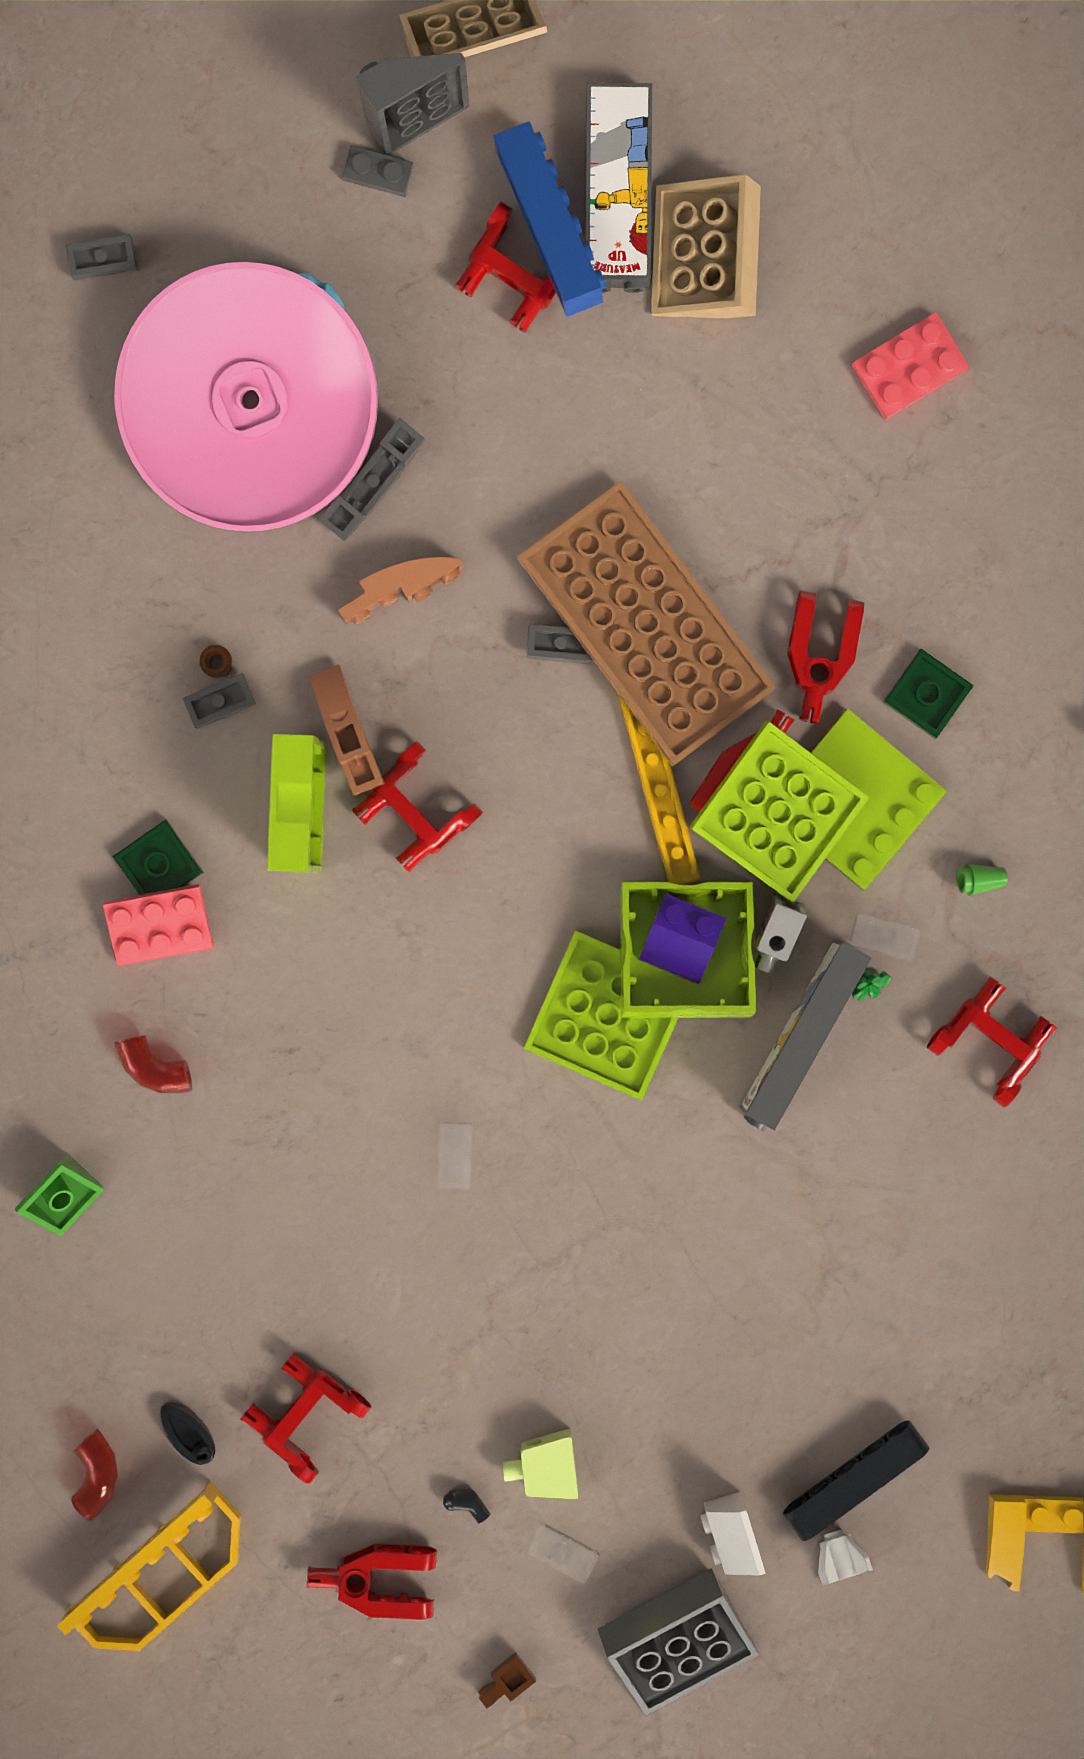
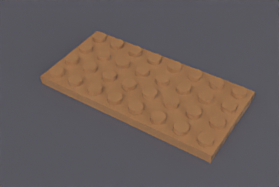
(646, 623)

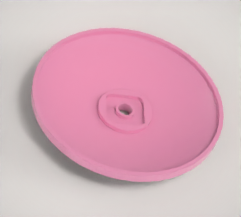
(185, 386)

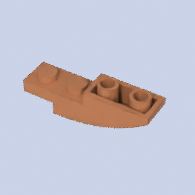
(411, 577)
(346, 730)

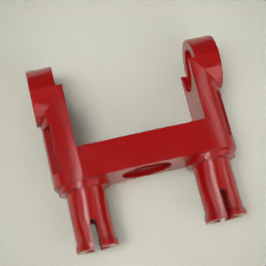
(487, 260)
(428, 838)
(977, 1013)
(276, 1432)

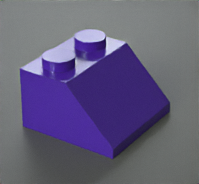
(682, 939)

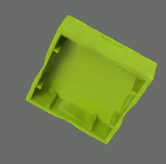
(296, 803)
(729, 978)

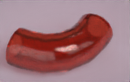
(149, 1070)
(100, 1475)

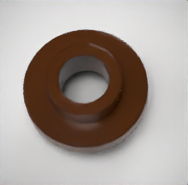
(206, 657)

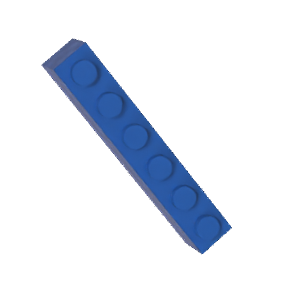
(549, 219)

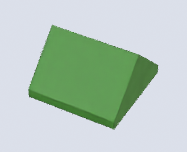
(60, 1196)

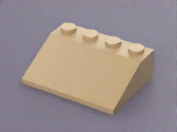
(470, 26)
(706, 248)

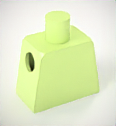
(546, 1466)

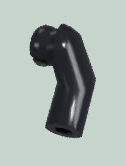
(466, 1500)

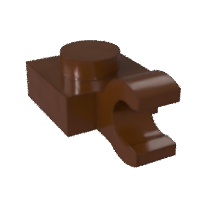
(509, 1678)

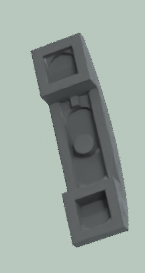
(373, 480)

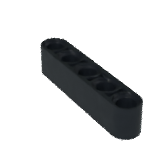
(856, 1480)

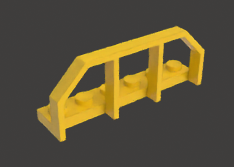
(151, 1551)

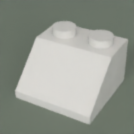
(733, 1536)

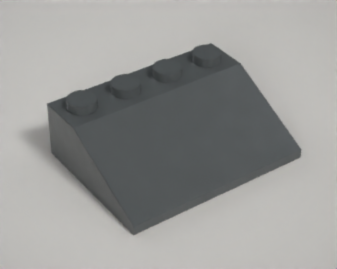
(411, 96)
(677, 1642)

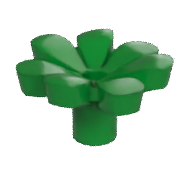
(869, 984)

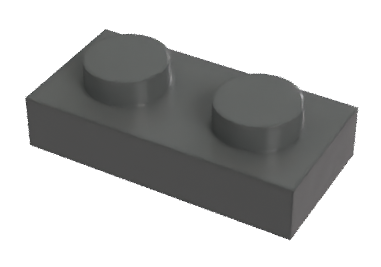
(377, 171)
(101, 257)
(555, 644)
(219, 701)

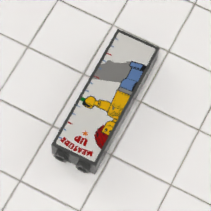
(619, 182)
(804, 1035)

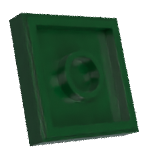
(928, 693)
(158, 861)

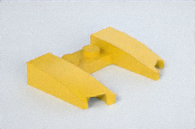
(1013, 1515)

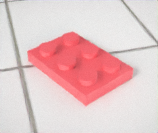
(910, 365)
(158, 924)

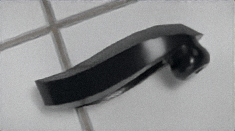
(187, 1433)

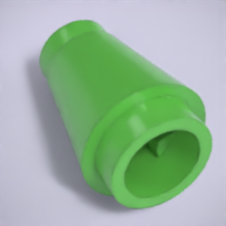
(978, 878)

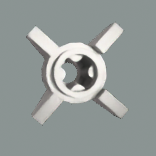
(841, 1558)

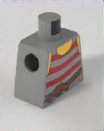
(782, 920)

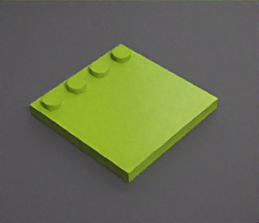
(896, 790)
(779, 811)
(584, 1025)

